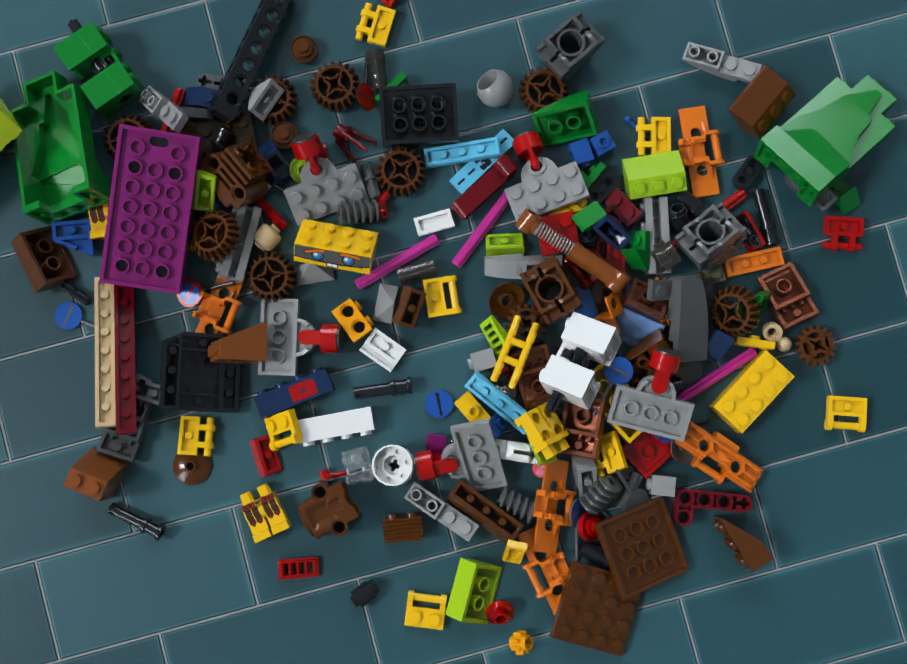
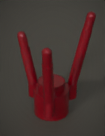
(344, 134)

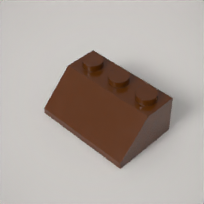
(761, 102)
(42, 259)

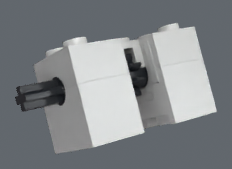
(566, 373)

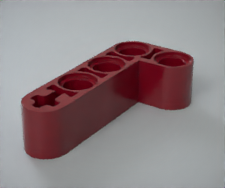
(485, 187)
(712, 503)

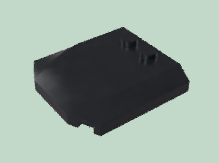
(193, 381)

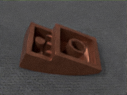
(789, 298)
(529, 386)
(584, 429)

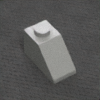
(584, 474)

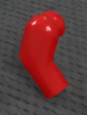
(382, 200)

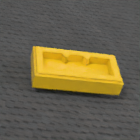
(755, 342)
(471, 407)
(514, 551)

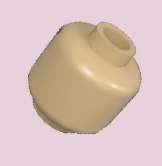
(267, 237)

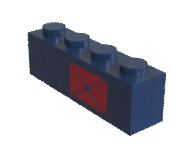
(293, 393)

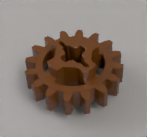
(535, 314)
(820, 338)

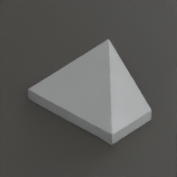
(263, 98)
(313, 273)
(385, 303)

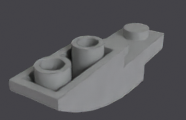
(719, 64)
(164, 108)
(511, 265)
(442, 511)

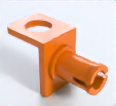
(610, 317)

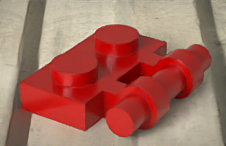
(842, 227)

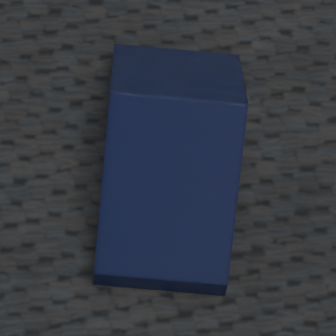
(612, 231)

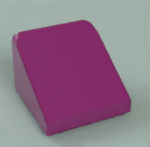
(436, 442)

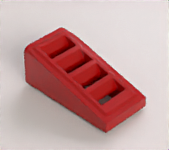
(281, 567)

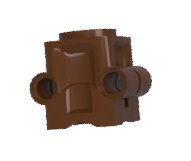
(323, 512)

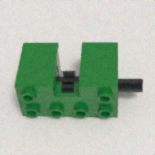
(90, 52)

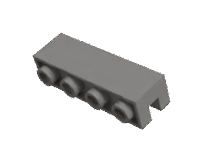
(657, 222)
(234, 266)

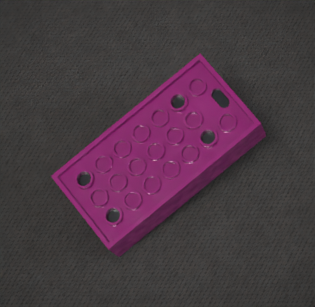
(151, 209)

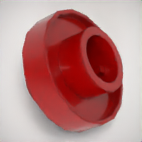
(586, 526)
(499, 612)

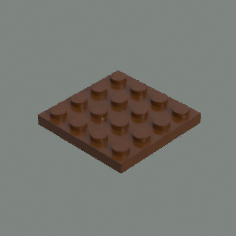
(641, 547)
(593, 611)

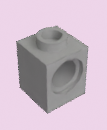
(482, 360)
(661, 485)

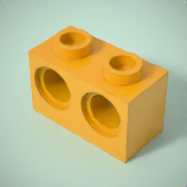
(349, 323)

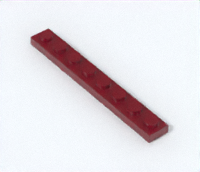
(125, 360)

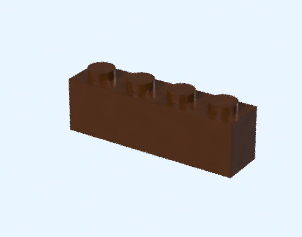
(484, 512)

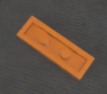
(754, 261)

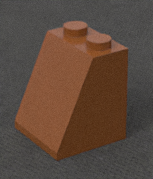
(241, 347)
(96, 475)

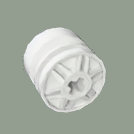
(383, 470)

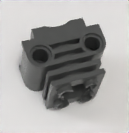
(577, 33)
(714, 224)

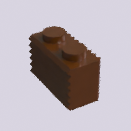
(408, 307)
(402, 528)

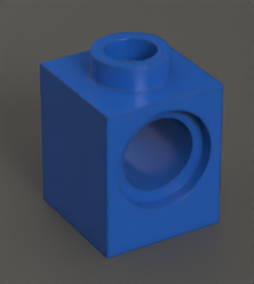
(601, 144)
(581, 153)

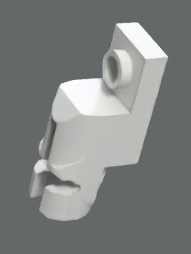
(515, 451)

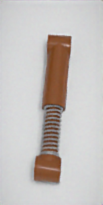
(611, 276)

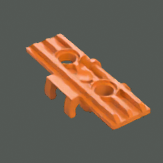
(693, 151)
(213, 308)
(724, 453)
(546, 506)
(552, 565)

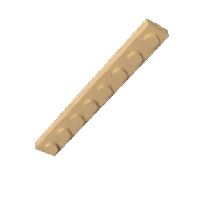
(104, 355)

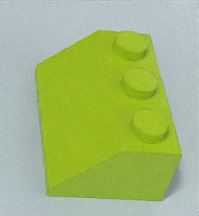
(654, 175)
(473, 590)

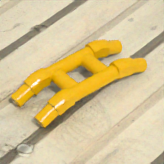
(509, 341)

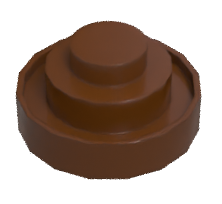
(304, 49)
(283, 134)

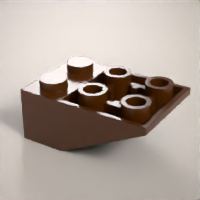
(641, 353)
(749, 550)

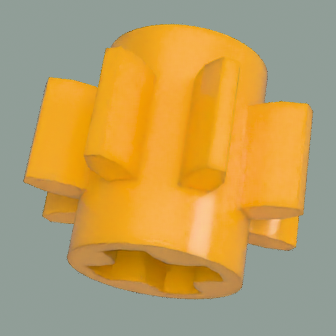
(521, 642)

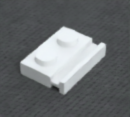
(383, 350)

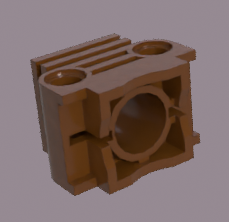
(239, 174)
(541, 279)

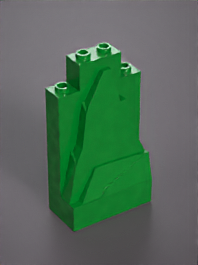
(829, 136)
(57, 151)

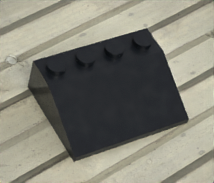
(419, 115)

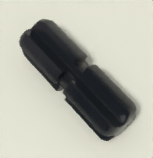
(74, 291)

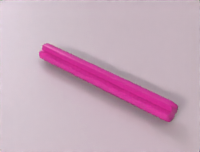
(481, 231)
(397, 261)
(717, 374)

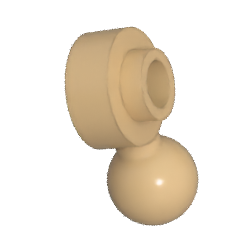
(782, 343)

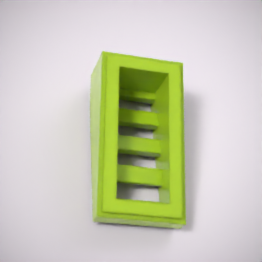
(495, 343)

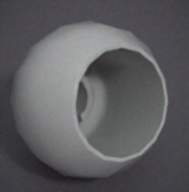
(495, 88)

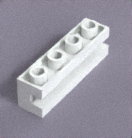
(337, 424)

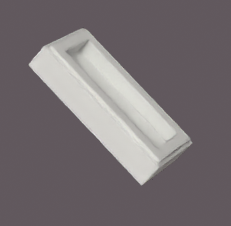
(434, 222)

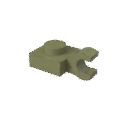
(717, 274)

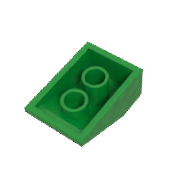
(567, 119)

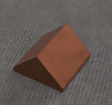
(637, 301)

